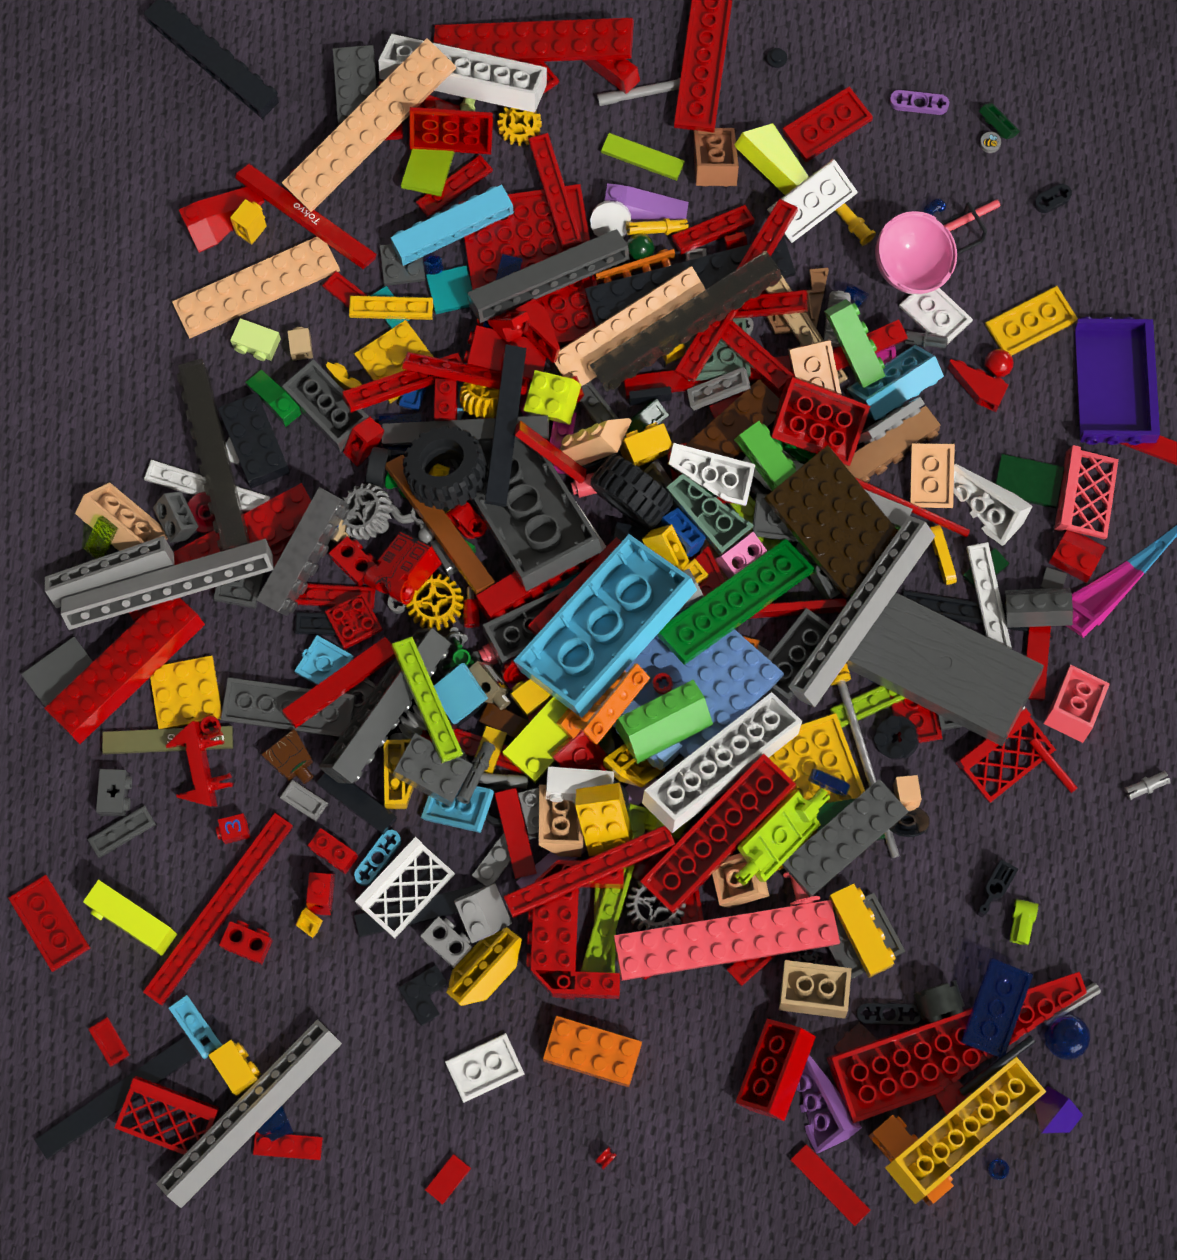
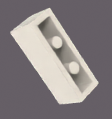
(564, 781)

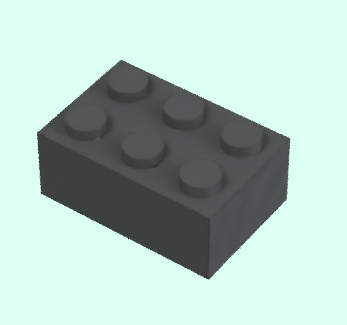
(424, 771)

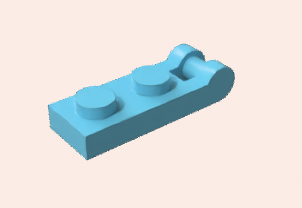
(194, 1026)

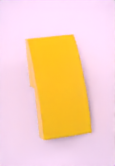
(340, 375)

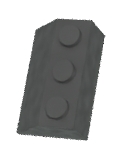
(1039, 607)

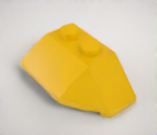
(627, 769)
(484, 967)

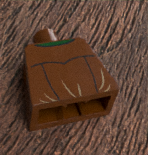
(290, 758)

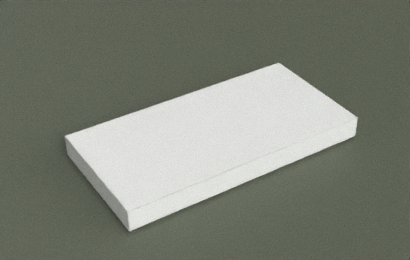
(817, 198)

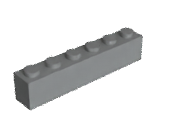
(110, 569)

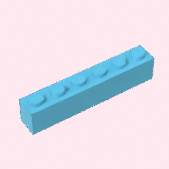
(452, 224)

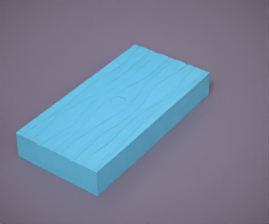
(605, 625)

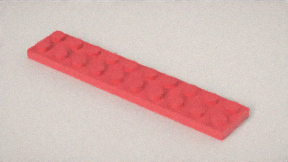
(726, 940)

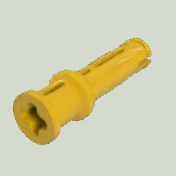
(856, 224)

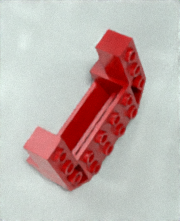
(555, 944)

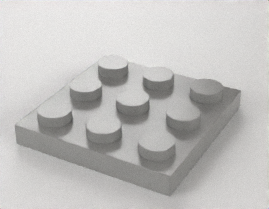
(891, 421)

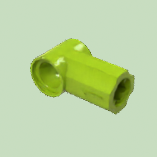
(1024, 917)

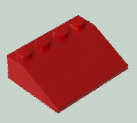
(451, 130)
(818, 418)

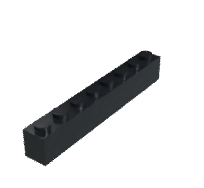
(211, 57)

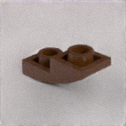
(503, 720)

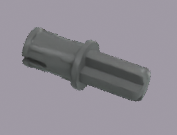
(926, 339)

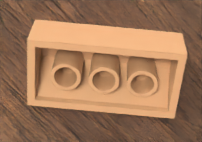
(132, 522)

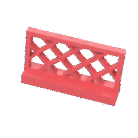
(1070, 485)

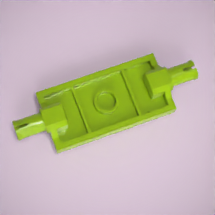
(780, 835)

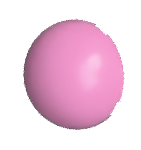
(915, 253)

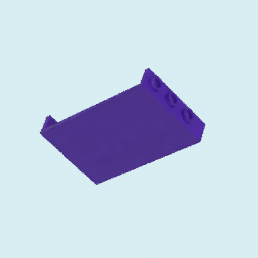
(1116, 381)

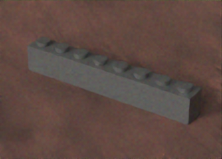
(548, 275)

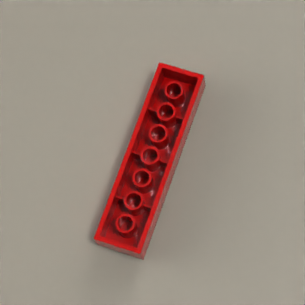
(124, 667)
(718, 833)

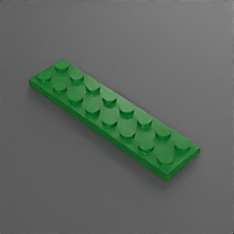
(735, 601)

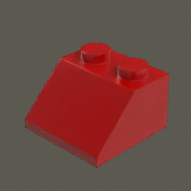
(1077, 555)

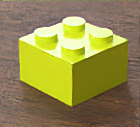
(552, 396)

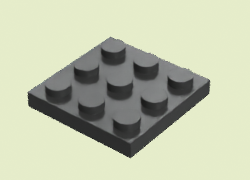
(844, 953)

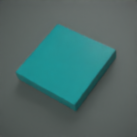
(450, 289)

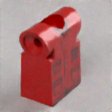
(403, 568)

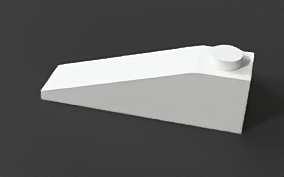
(719, 474)
(995, 506)

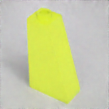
(772, 157)

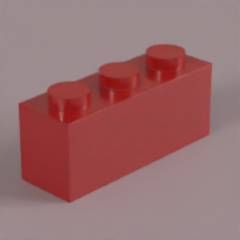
(617, 71)

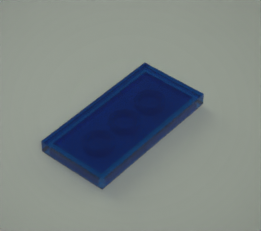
(996, 1008)

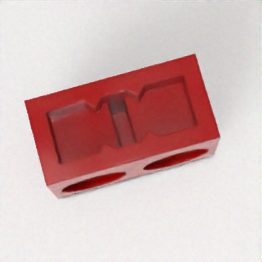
(446, 400)
(350, 564)
(333, 851)
(244, 946)

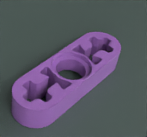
(919, 95)

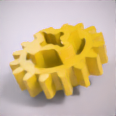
(519, 132)

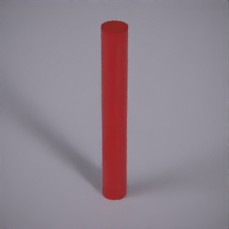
(1055, 767)

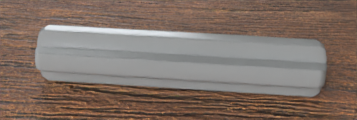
(1092, 991)

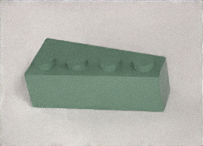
(708, 513)

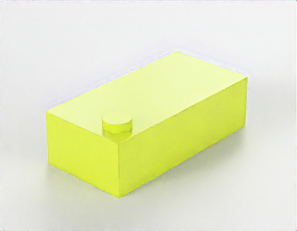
(536, 742)
(129, 917)

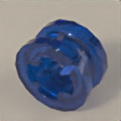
(433, 265)
(992, 1165)

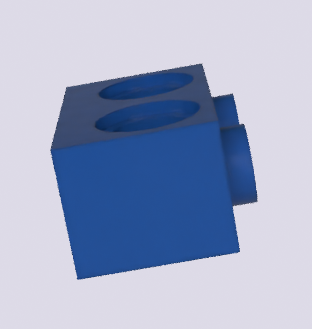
(688, 534)

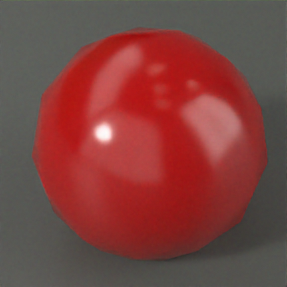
(999, 362)

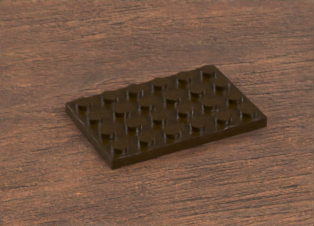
(833, 519)

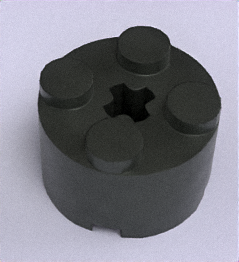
(939, 1000)

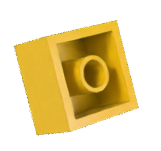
(234, 1067)

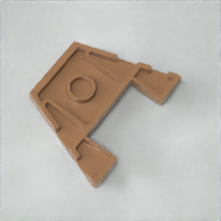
(818, 281)

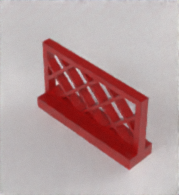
(986, 746)
(171, 1098)

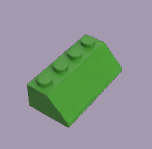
(664, 721)

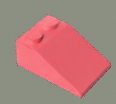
(1076, 704)

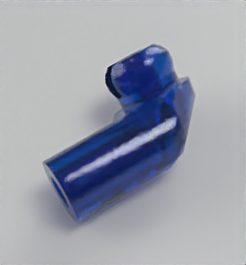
(934, 206)

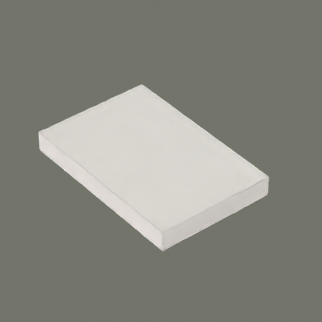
(936, 313)
(484, 1068)

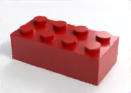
(775, 1069)

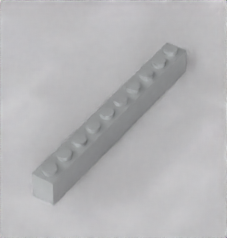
(167, 584)
(861, 611)
(248, 1114)

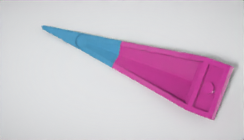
(1100, 597)

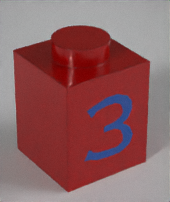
(233, 828)

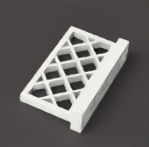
(391, 874)

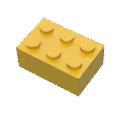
(646, 445)
(603, 817)

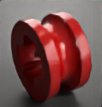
(660, 676)
(213, 720)
(605, 1158)

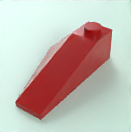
(210, 219)

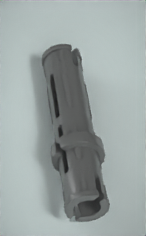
(480, 764)

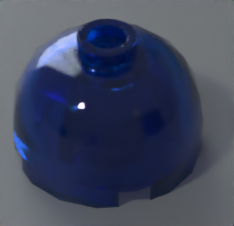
(1067, 1037)

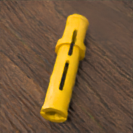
(650, 227)

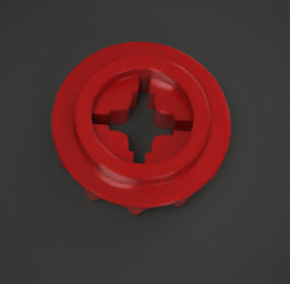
(511, 674)

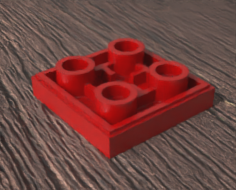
(353, 620)

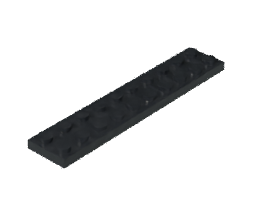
(616, 295)

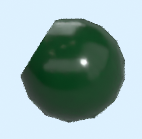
(640, 246)

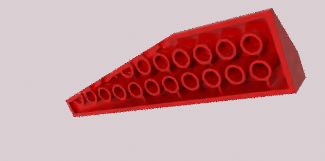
(930, 1055)

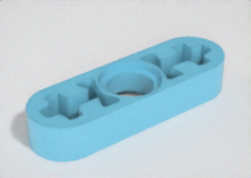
(392, 848)

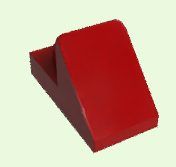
(509, 324)

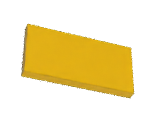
(1031, 321)

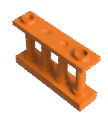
(663, 256)
(605, 715)

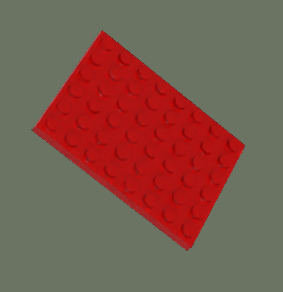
(533, 237)

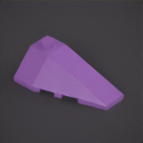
(647, 205)
(825, 1109)

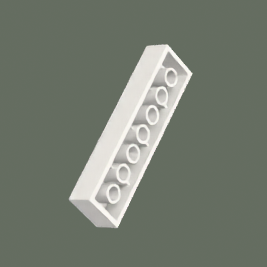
(476, 74)
(721, 762)

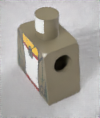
(491, 683)

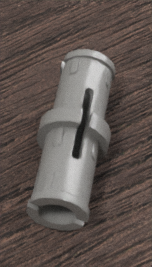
(1147, 785)

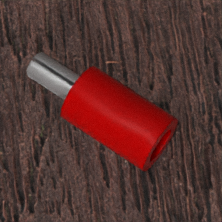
(471, 610)

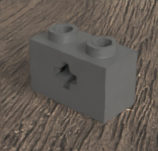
(108, 782)

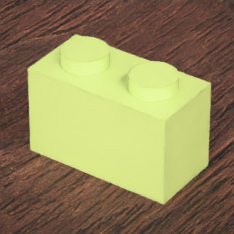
(255, 340)

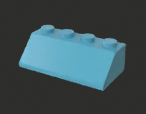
(904, 379)

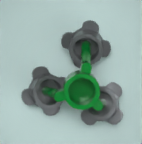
(459, 656)

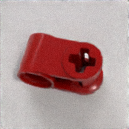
(464, 518)

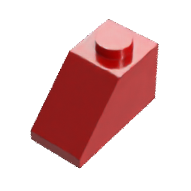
(362, 440)

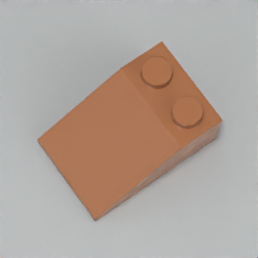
(715, 158)

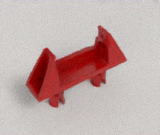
(199, 765)

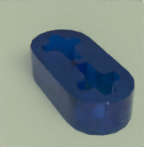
(829, 782)

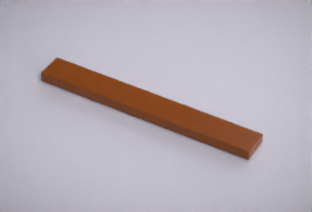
(445, 533)

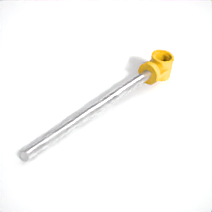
(841, 680)

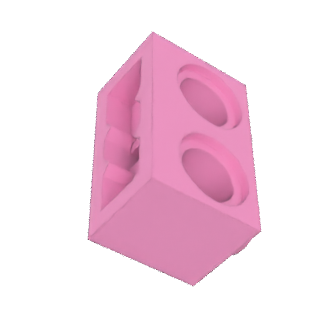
(740, 553)

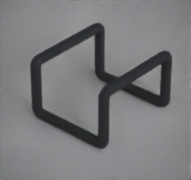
(968, 206)

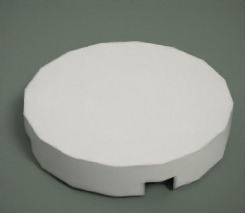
(609, 217)

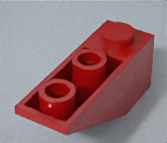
(981, 387)

